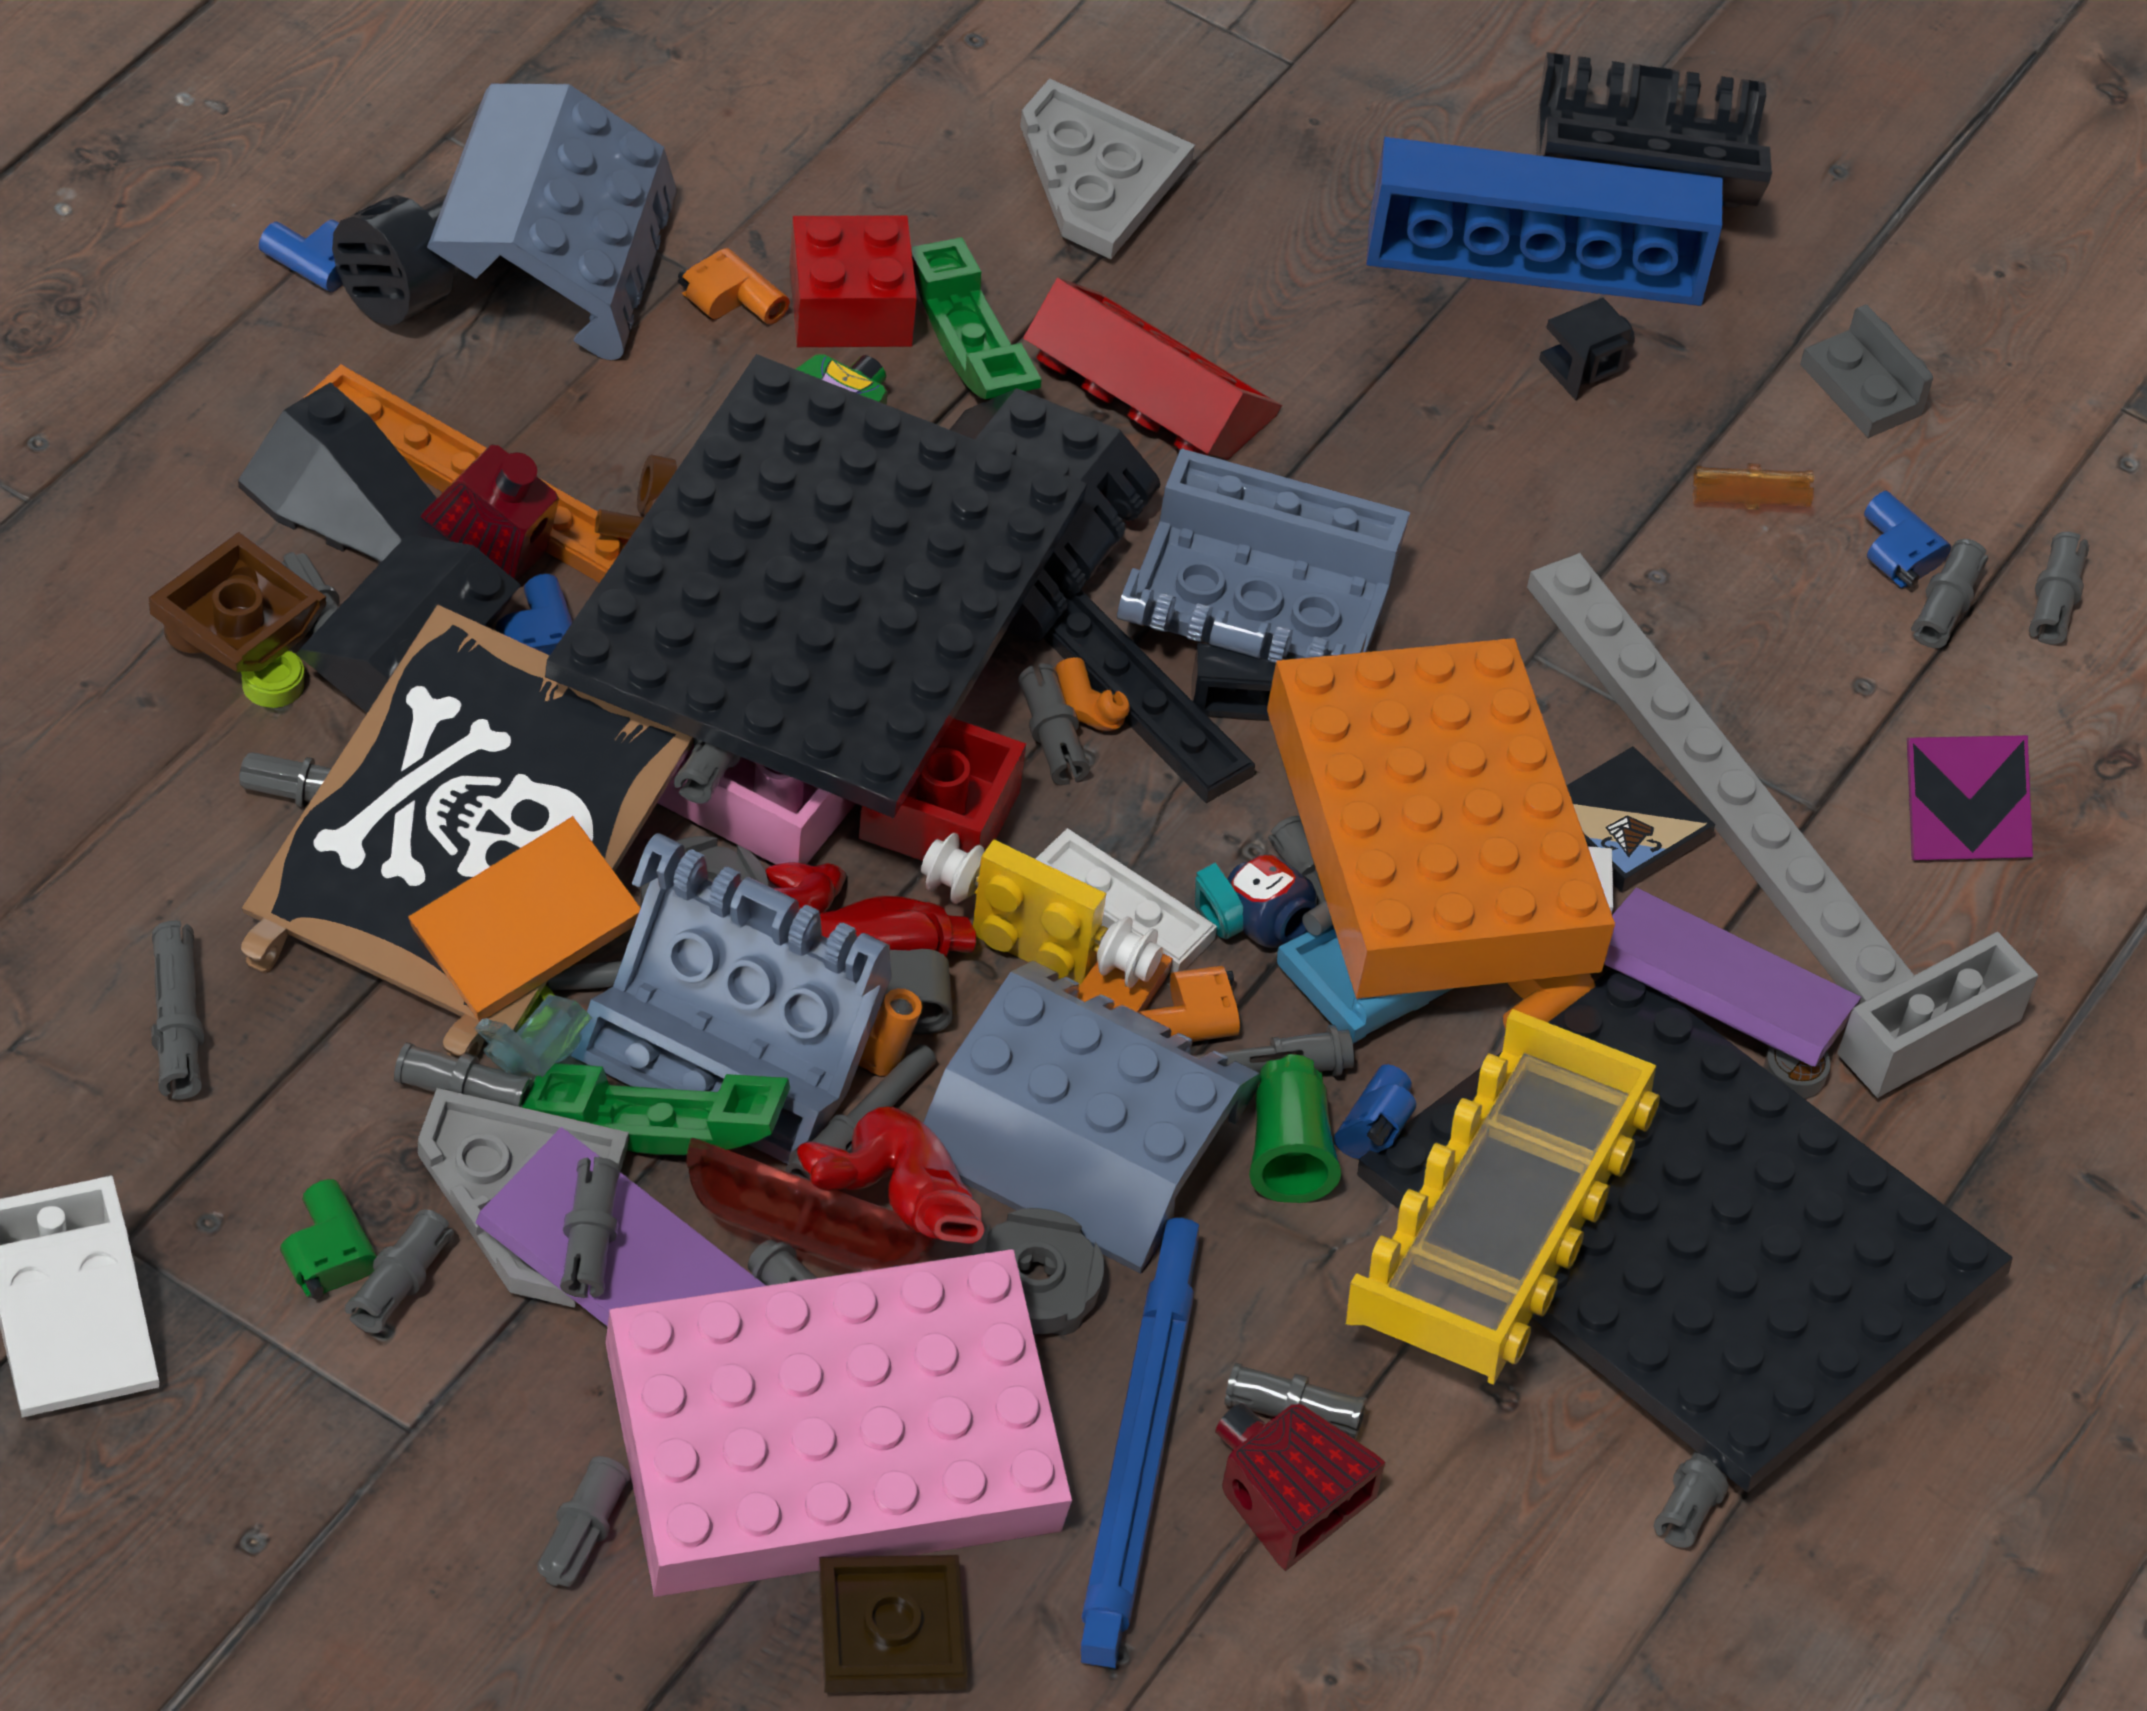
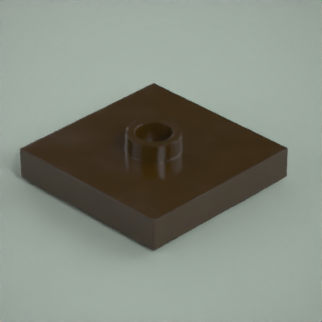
(892, 1623)

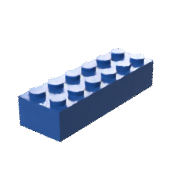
(1544, 221)

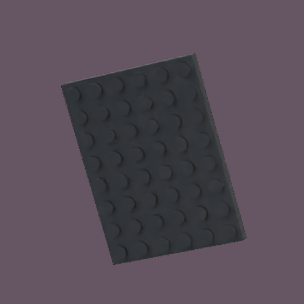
(819, 584)
(1748, 1252)

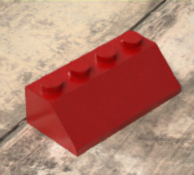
(1148, 371)

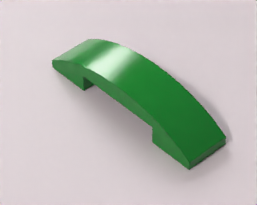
(965, 322)
(659, 1117)

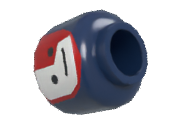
(1272, 899)

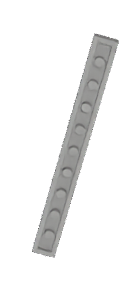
(1718, 779)

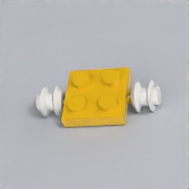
(1039, 912)

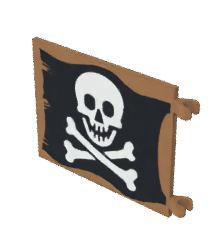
(439, 784)

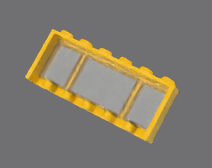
(1507, 1197)

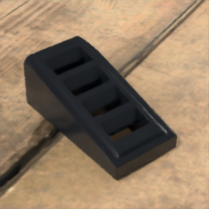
(1231, 683)

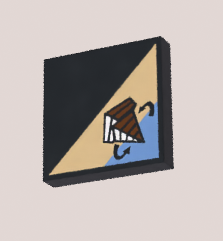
(1637, 815)

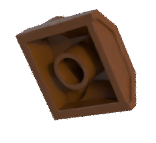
(237, 606)

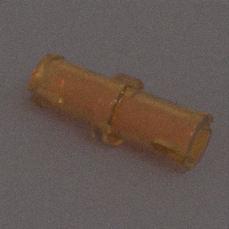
(1753, 486)

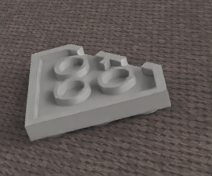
(1099, 165)
(478, 1147)

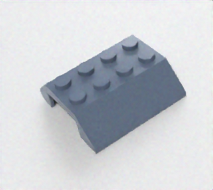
(563, 198)
(1264, 563)
(736, 986)
(1083, 1110)

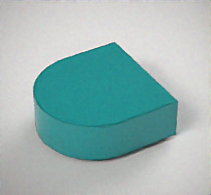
(1218, 901)

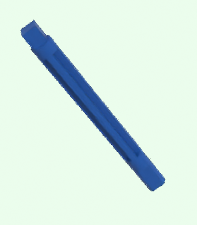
(1139, 1447)

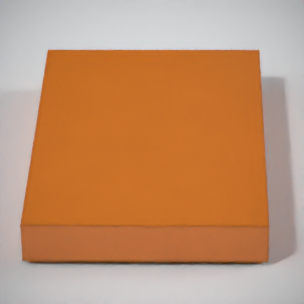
(526, 918)

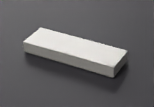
(1179, 928)

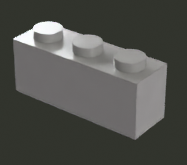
(1937, 1014)

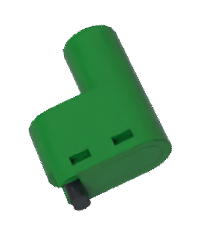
(331, 1250)

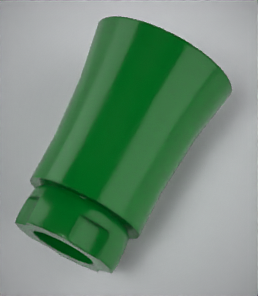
(1293, 1134)

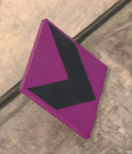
(1969, 797)

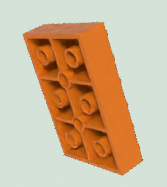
(1438, 818)

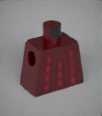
(498, 509)
(1295, 1478)

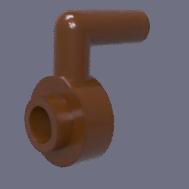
(654, 478)

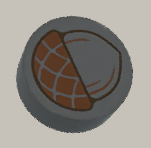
(1797, 1075)

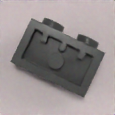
(1870, 374)

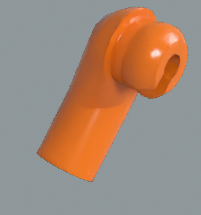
(1092, 708)

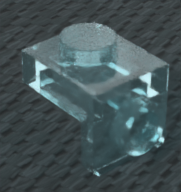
(541, 1041)

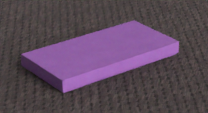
(1728, 977)
(648, 1262)

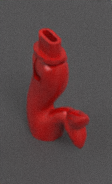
(891, 919)
(923, 1181)

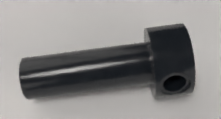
(387, 260)

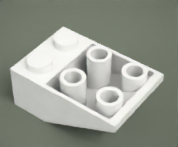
(71, 1299)

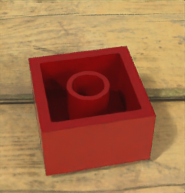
(852, 281)
(960, 791)

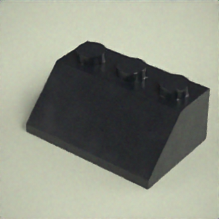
(386, 612)

